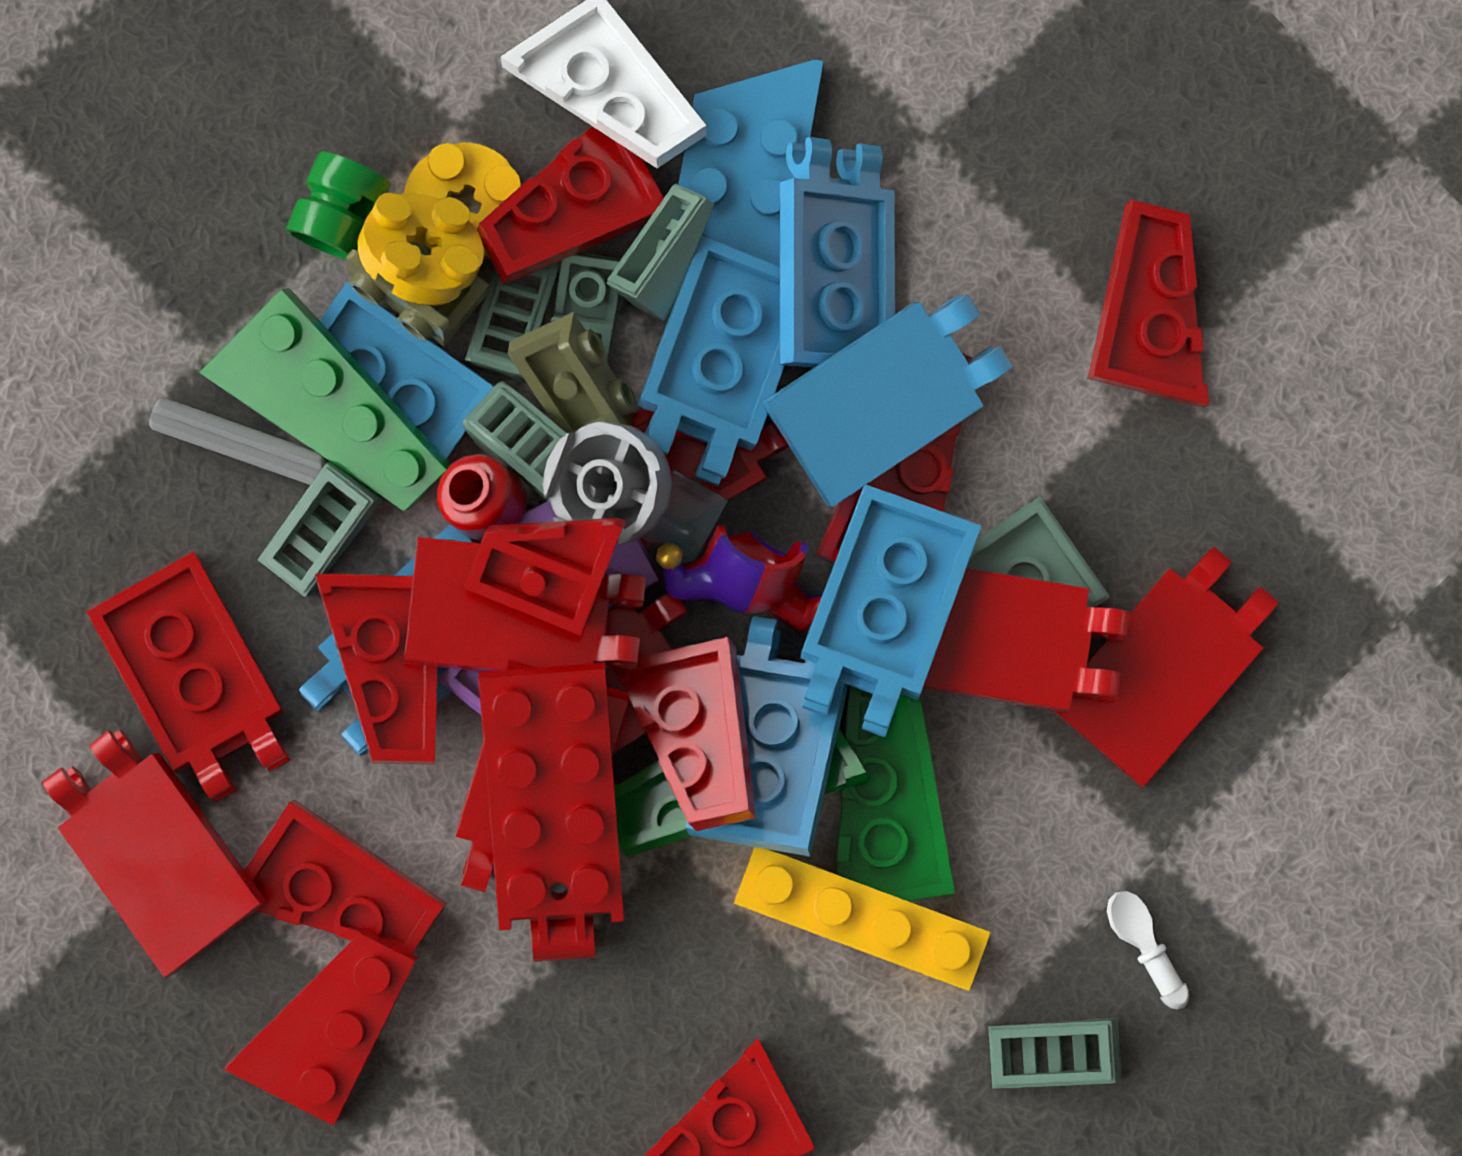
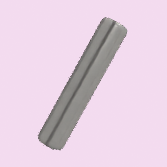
(236, 441)

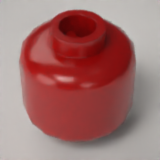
(480, 494)

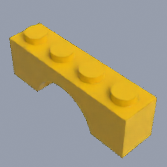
(862, 917)

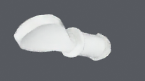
(1134, 925)

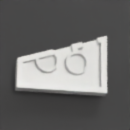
(608, 80)

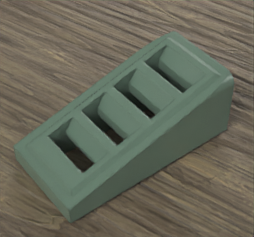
(662, 253)
(499, 362)
(497, 423)
(303, 514)
(1081, 1075)

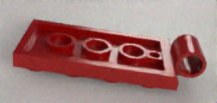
(552, 803)

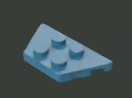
(746, 154)

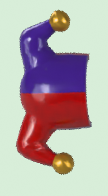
(743, 577)

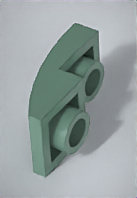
(585, 292)

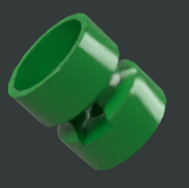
(337, 205)

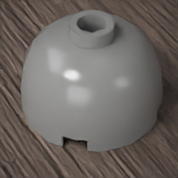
(609, 474)

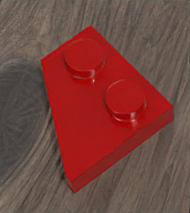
(546, 567)

